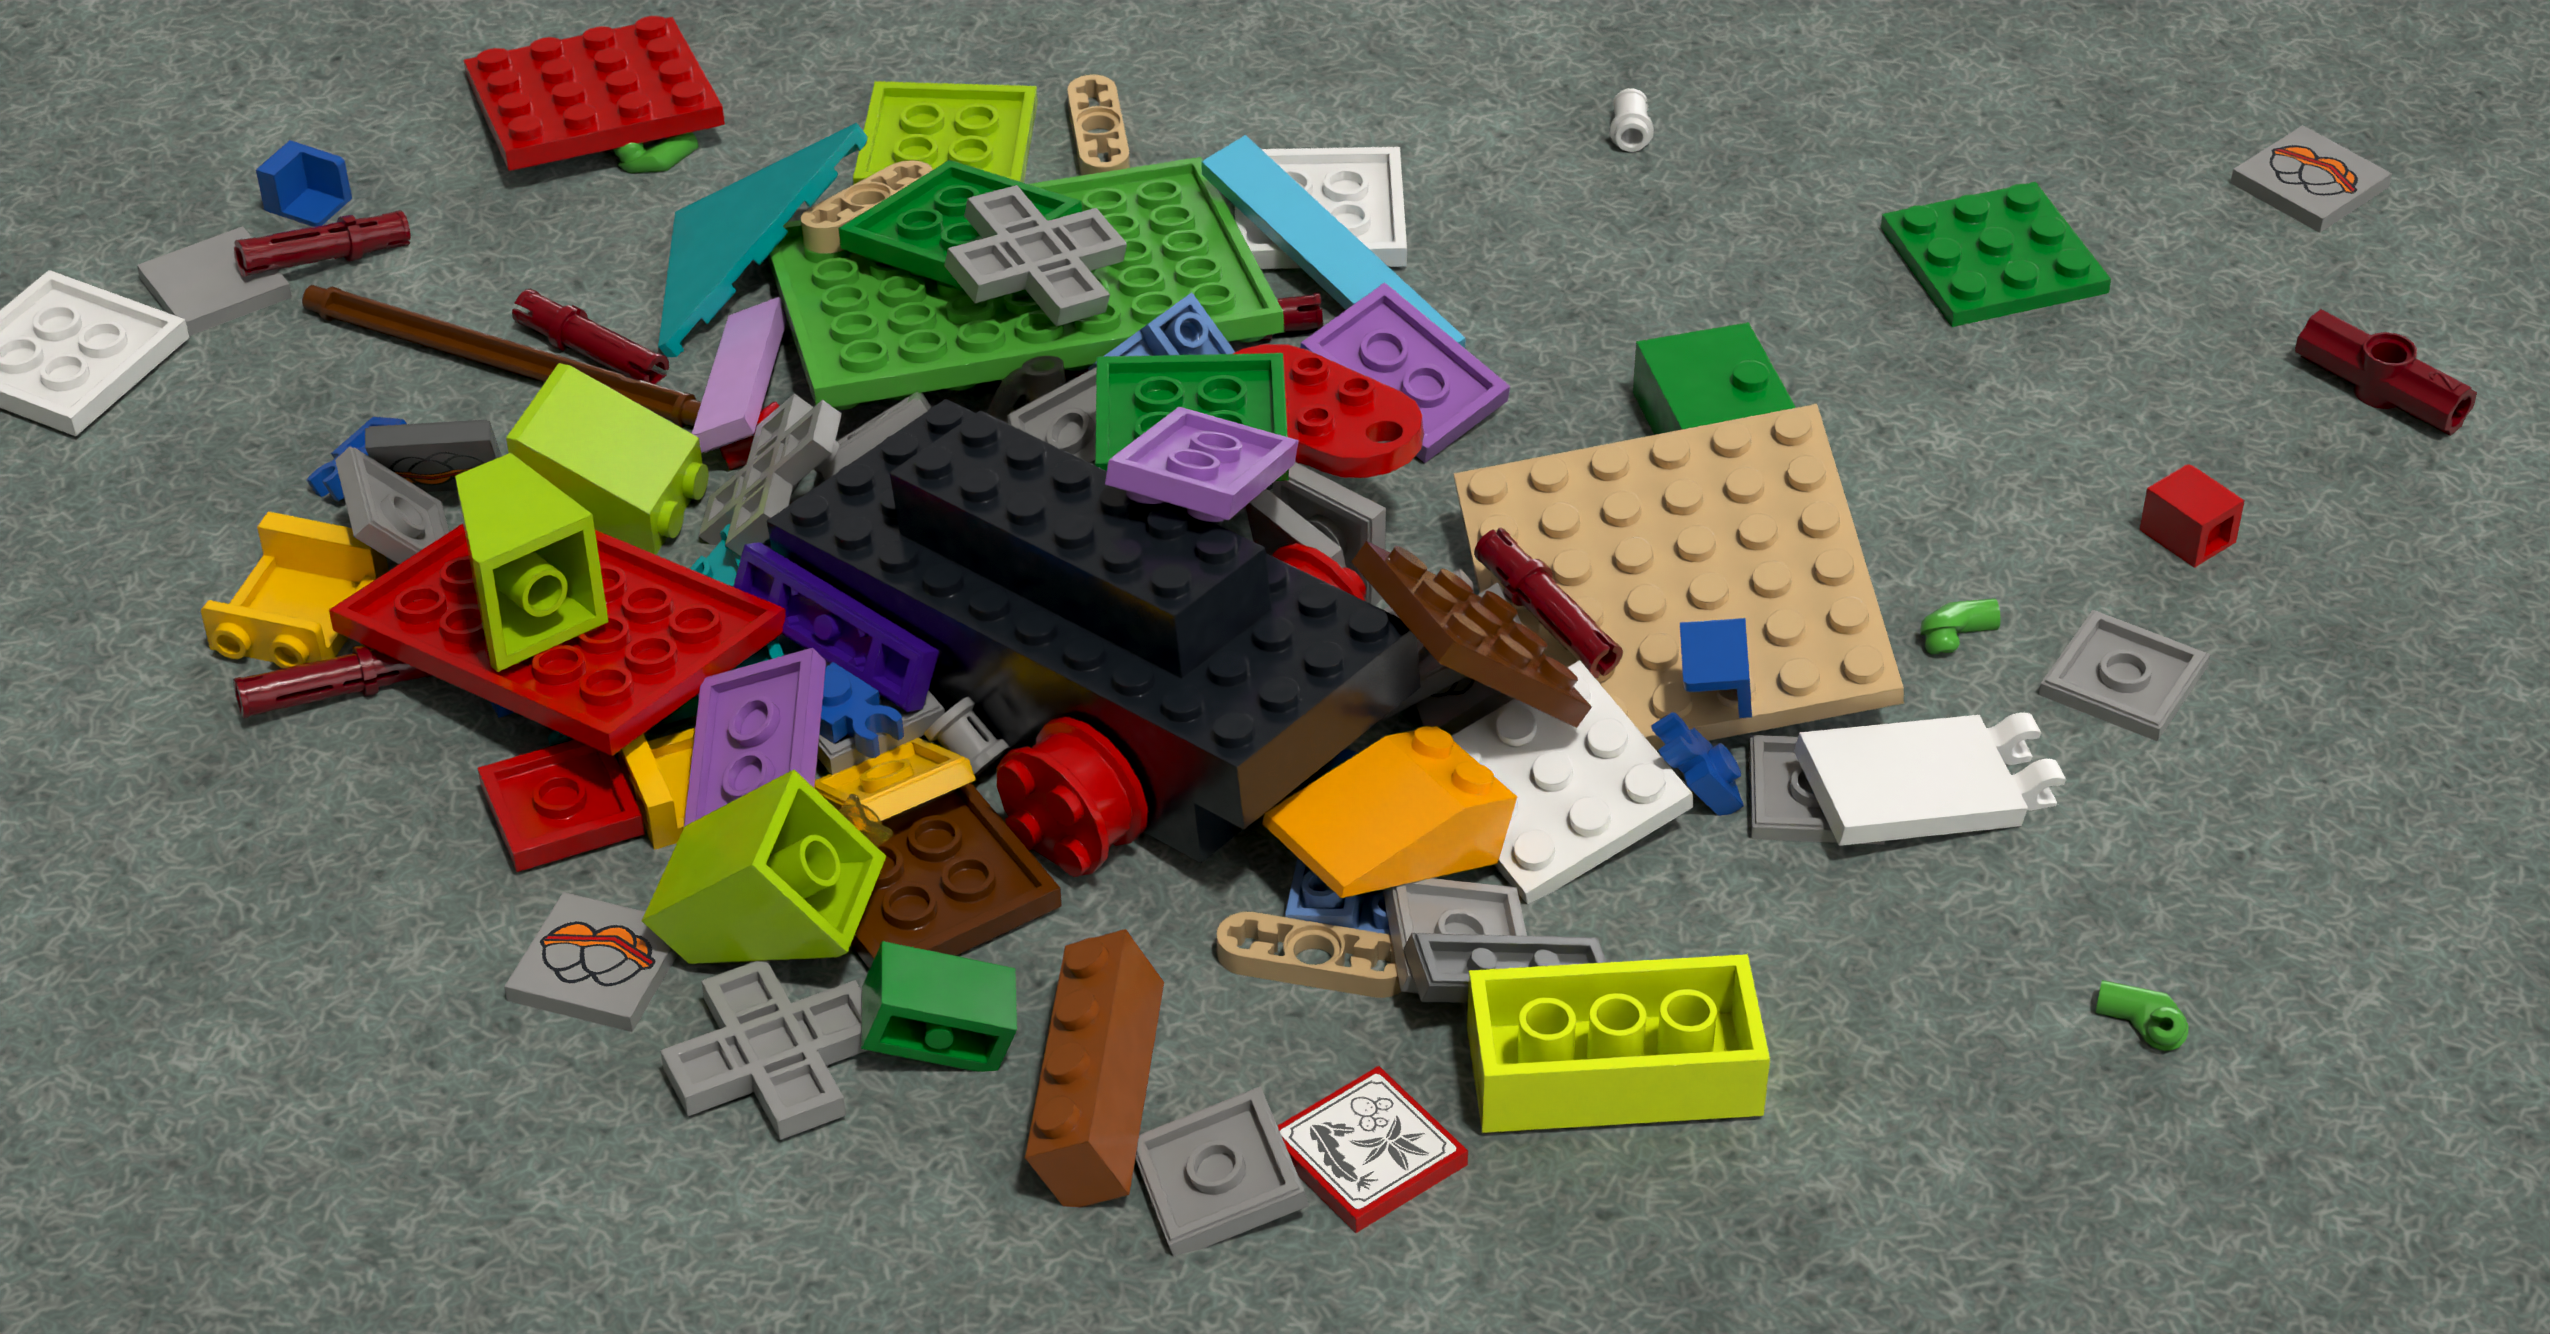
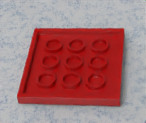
(592, 92)

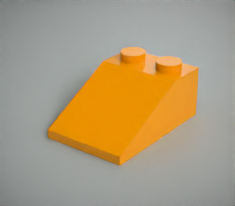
(1397, 815)

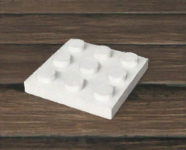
(1356, 186)
(77, 350)
(1576, 788)

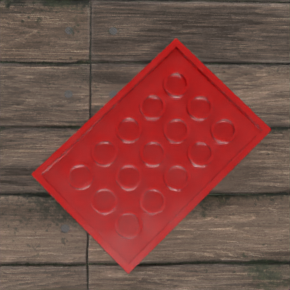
(599, 687)

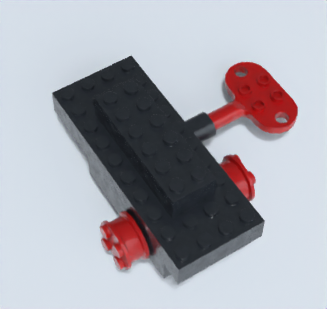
(1117, 641)

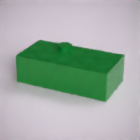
(1705, 378)

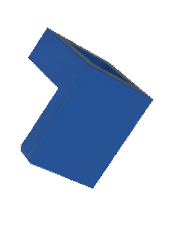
(304, 184)
(1717, 659)

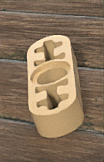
(1104, 116)
(822, 221)
(1303, 935)

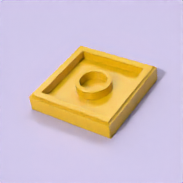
(898, 778)

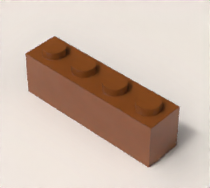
(1095, 1070)

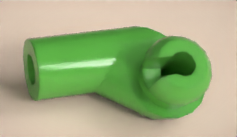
(656, 158)
(1958, 617)
(2148, 1010)

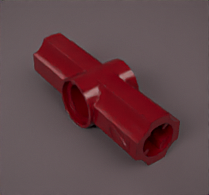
(2385, 371)

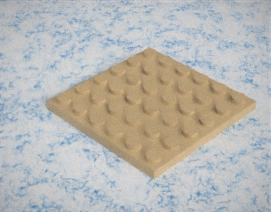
(1703, 530)

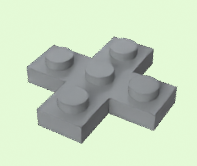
(1036, 255)
(782, 453)
(769, 1049)

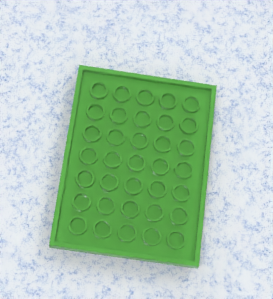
(888, 334)

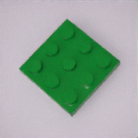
(928, 218)
(1994, 254)
(1143, 390)

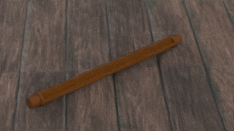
(489, 350)

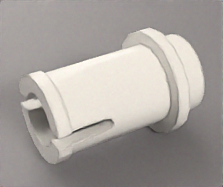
(1631, 121)

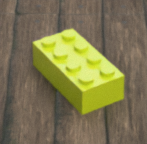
(1616, 1043)

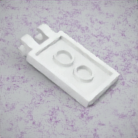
(1926, 777)

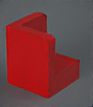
(2191, 515)

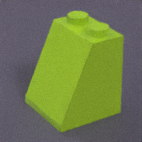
(611, 457)
(529, 560)
(766, 879)

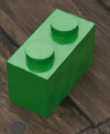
(938, 1008)

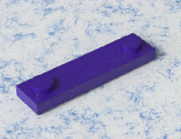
(840, 627)

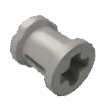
(966, 735)

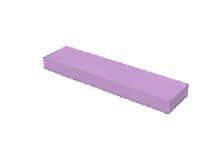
(740, 375)

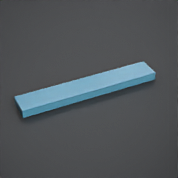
(1306, 228)

